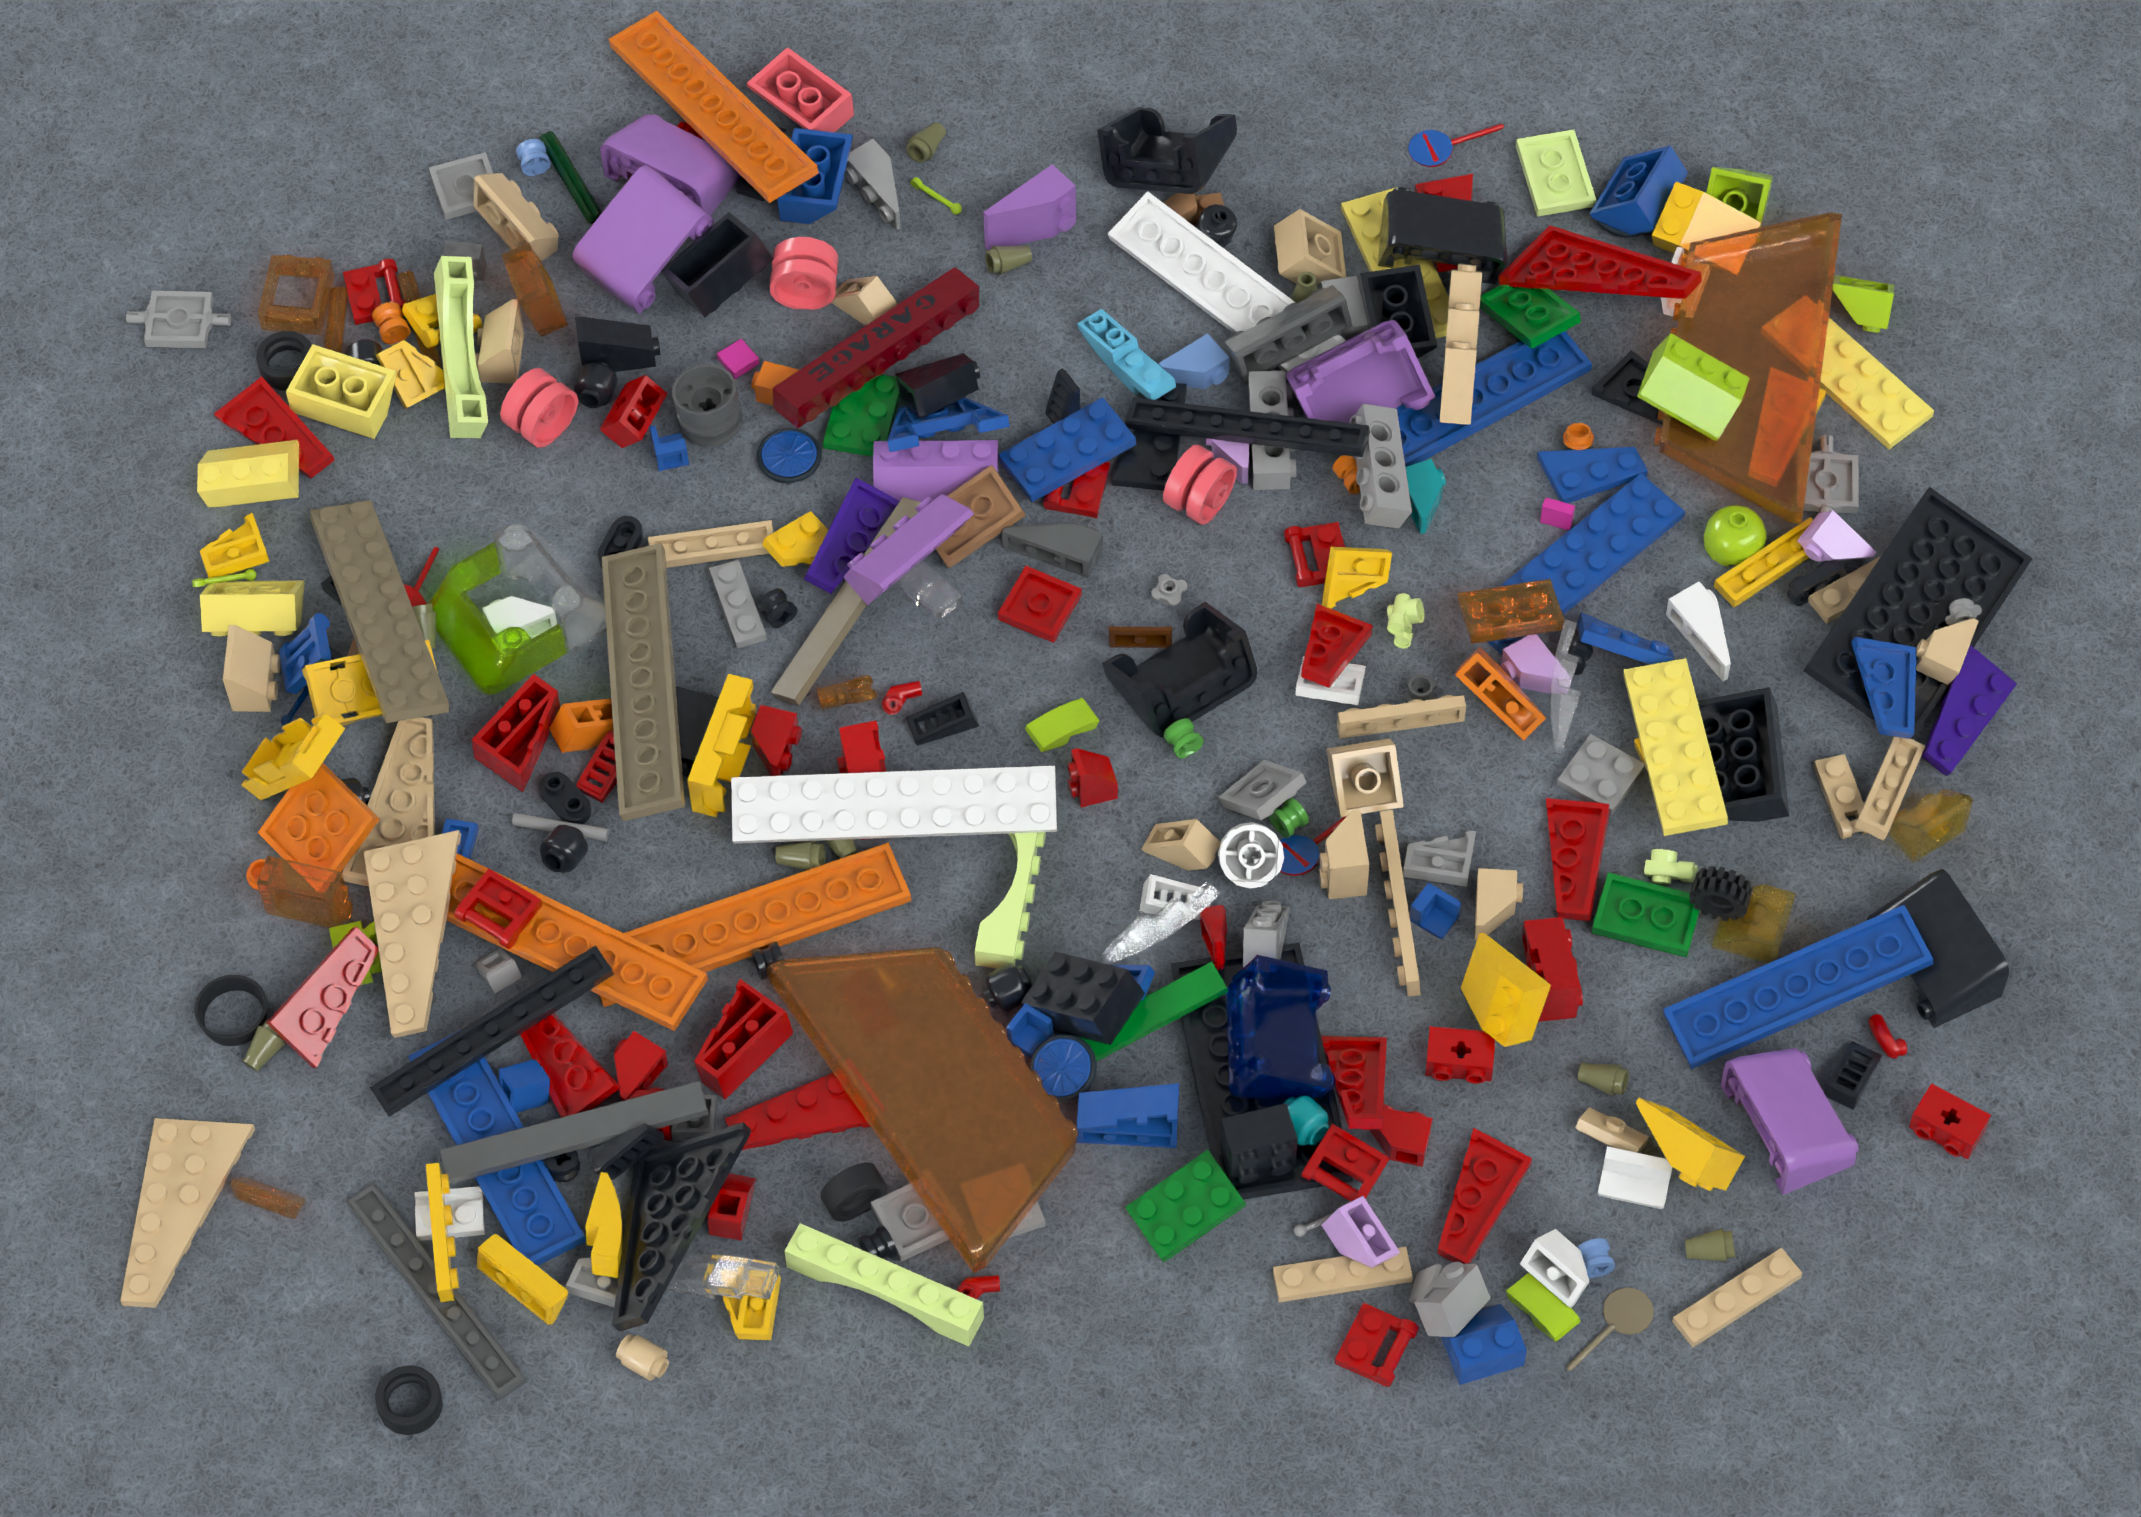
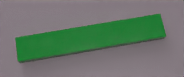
(1165, 1007)

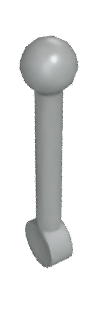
(1300, 1230)

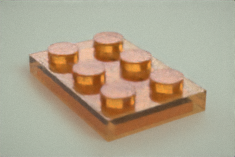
(1510, 611)

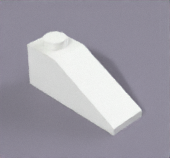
(1699, 620)

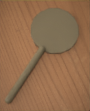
(1626, 1312)

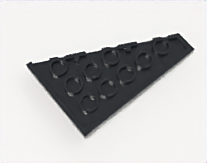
(665, 1210)

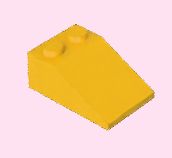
(1696, 216)
(1503, 993)
(1690, 1148)

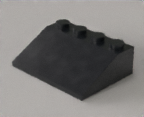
(1747, 754)

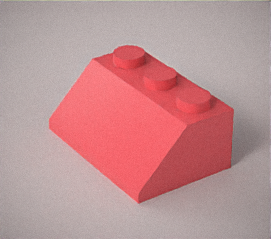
(803, 93)

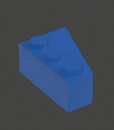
(1130, 1116)

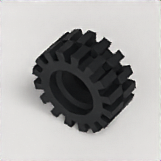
(1721, 893)

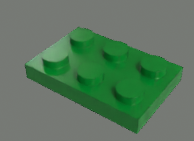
(1529, 313)
(863, 417)
(1646, 915)
(1185, 1206)

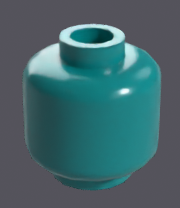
(1308, 1120)

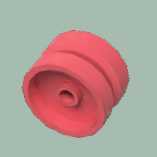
(804, 273)
(539, 407)
(1199, 484)

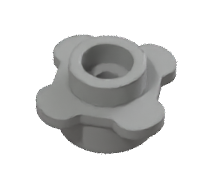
(1169, 597)
(1962, 610)

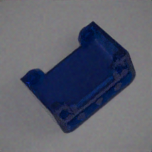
(1276, 1030)

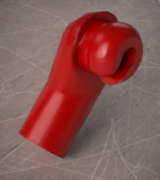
(898, 694)
(1883, 1036)
(978, 1285)

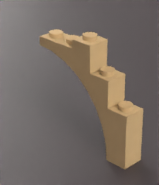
(1461, 345)

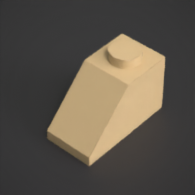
(864, 298)
(1945, 651)
(1183, 844)
(1495, 898)

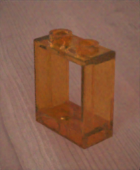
(534, 289)
(305, 319)
(304, 892)

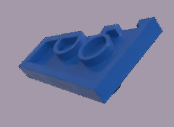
(1590, 471)
(1621, 641)
(1890, 684)

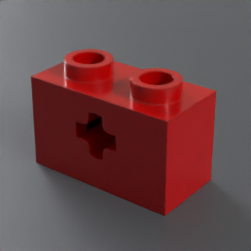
(633, 411)
(1474, 1046)
(1965, 1121)

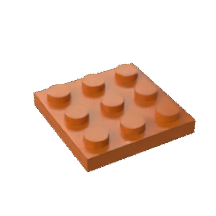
(319, 822)

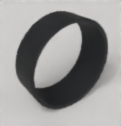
(223, 985)

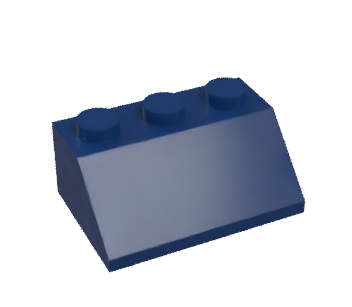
(1639, 191)
(822, 192)

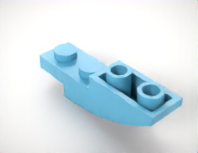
(1124, 357)

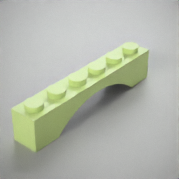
(455, 314)
(1001, 931)
(840, 1263)

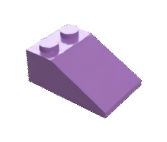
(1032, 211)

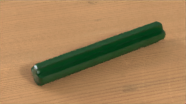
(571, 177)

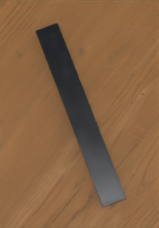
(1248, 427)
(492, 1031)

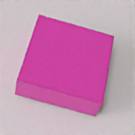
(738, 358)
(1557, 514)

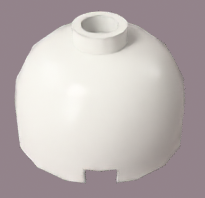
(1250, 855)

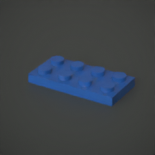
(1067, 449)

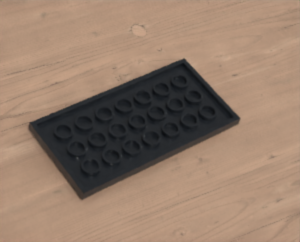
(1908, 594)
(1209, 1057)

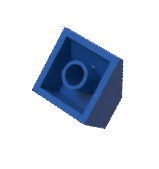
(1486, 1345)

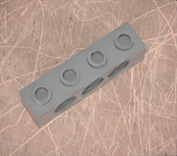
(1268, 389)
(1382, 468)

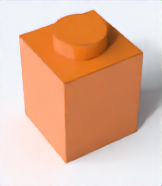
(767, 378)

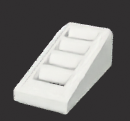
(1163, 886)

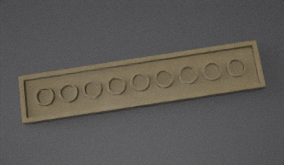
(379, 612)
(642, 683)

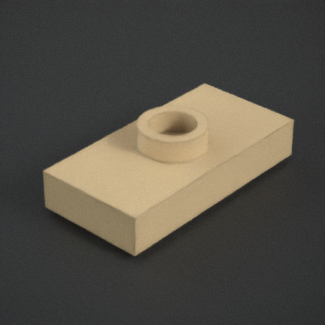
(1611, 1131)

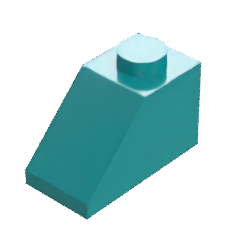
(1425, 492)

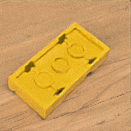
(343, 689)
(720, 752)
(291, 756)

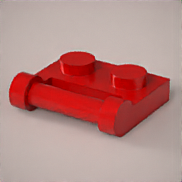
(364, 291)
(1084, 496)
(1321, 539)
(503, 899)
(1350, 1157)
(1366, 1340)

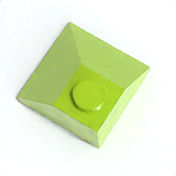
(1741, 190)
(1865, 301)

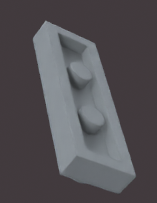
(737, 604)

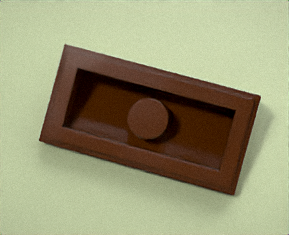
(1140, 637)

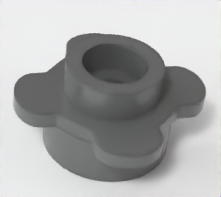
(1418, 682)

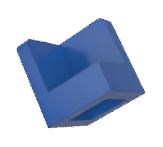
(669, 450)
(1435, 911)
(1029, 1029)
(525, 1085)

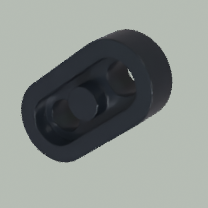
(615, 542)
(1803, 586)
(564, 796)

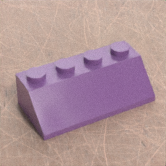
(931, 467)
(906, 547)

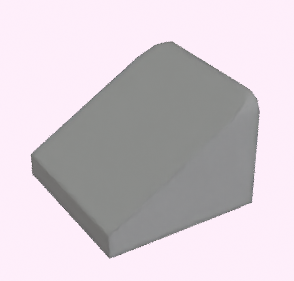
(498, 970)
(1423, 1280)

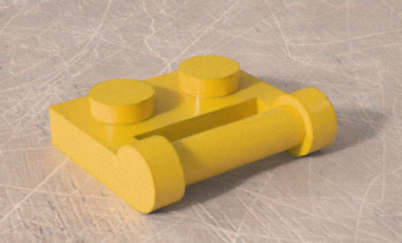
(423, 317)

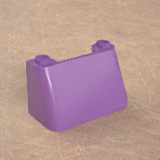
(675, 155)
(639, 237)
(1366, 369)
(1790, 1116)

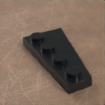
(1622, 386)
(1153, 456)

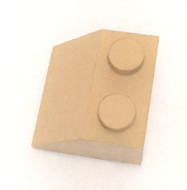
(1308, 246)
(501, 344)
(250, 671)
(1365, 777)
(1345, 859)

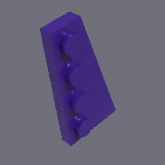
(851, 532)
(1966, 710)

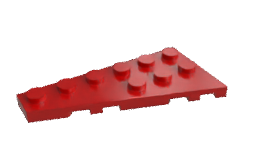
(1584, 264)

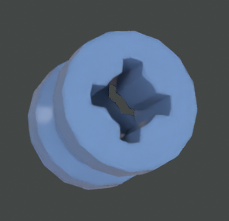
(533, 157)
(1596, 1257)

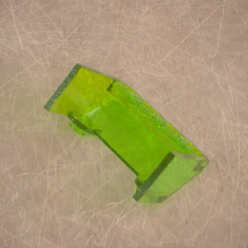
(488, 657)

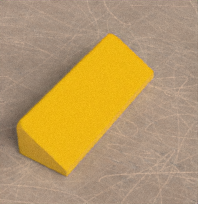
(521, 1278)

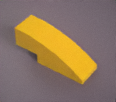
(605, 1229)

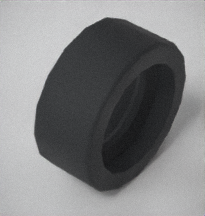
(277, 343)
(852, 1191)
(422, 1420)

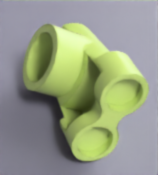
(1402, 616)
(1665, 867)

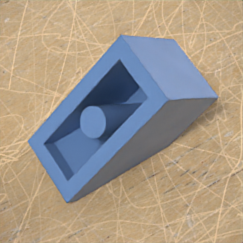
(1198, 364)

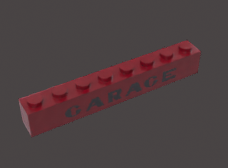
(876, 347)

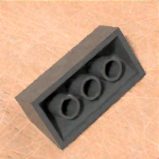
(1289, 332)

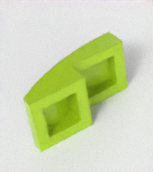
(1061, 723)
(1544, 1307)

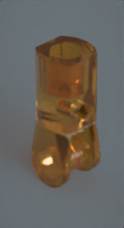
(841, 693)

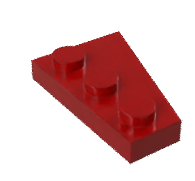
(1332, 645)

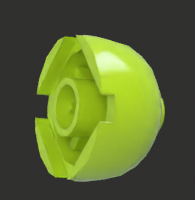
(1734, 535)

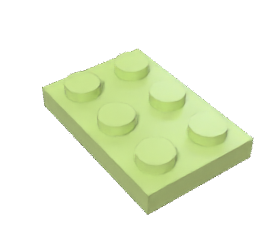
(1555, 173)

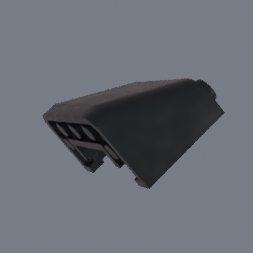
(1146, 157)
(1443, 232)
(1189, 675)
(1966, 960)

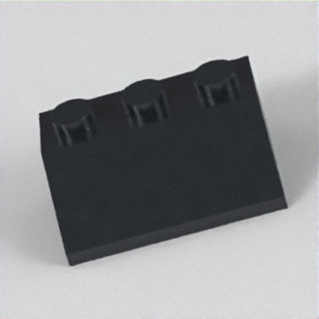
(1400, 297)

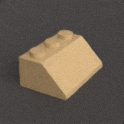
(512, 216)

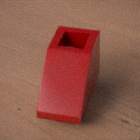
(773, 738)
(1091, 778)
(1404, 1135)
(731, 1207)

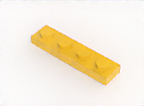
(1763, 567)
(443, 1246)

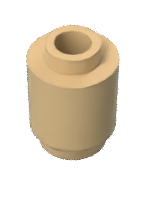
(642, 1357)

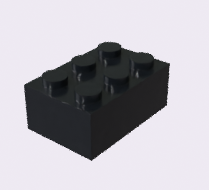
(717, 264)
(1085, 997)

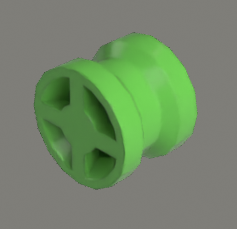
(1183, 738)
(1289, 817)

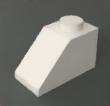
(519, 613)
(1557, 1266)

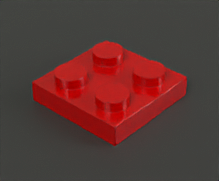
(1039, 604)

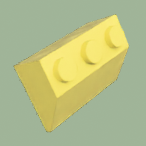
(342, 391)
(249, 474)
(252, 606)

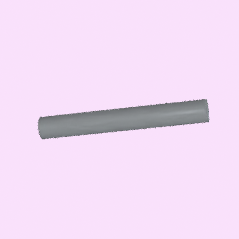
(548, 825)

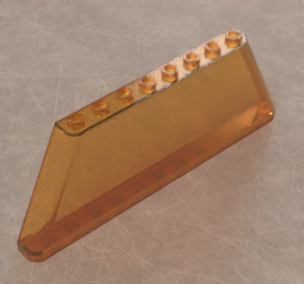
(1767, 317)
(934, 1085)

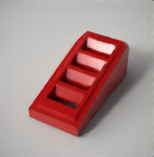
(605, 749)
(1214, 933)

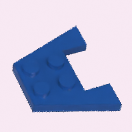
(953, 418)

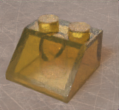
(1931, 823)
(1762, 927)

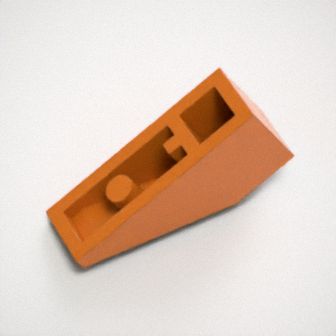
(1500, 693)
(582, 724)

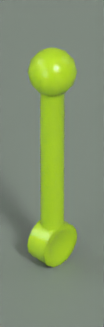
(955, 208)
(249, 574)

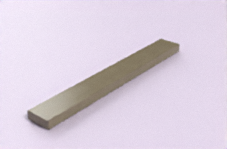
(831, 627)

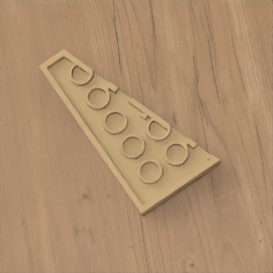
(401, 794)
(410, 913)
(178, 1190)

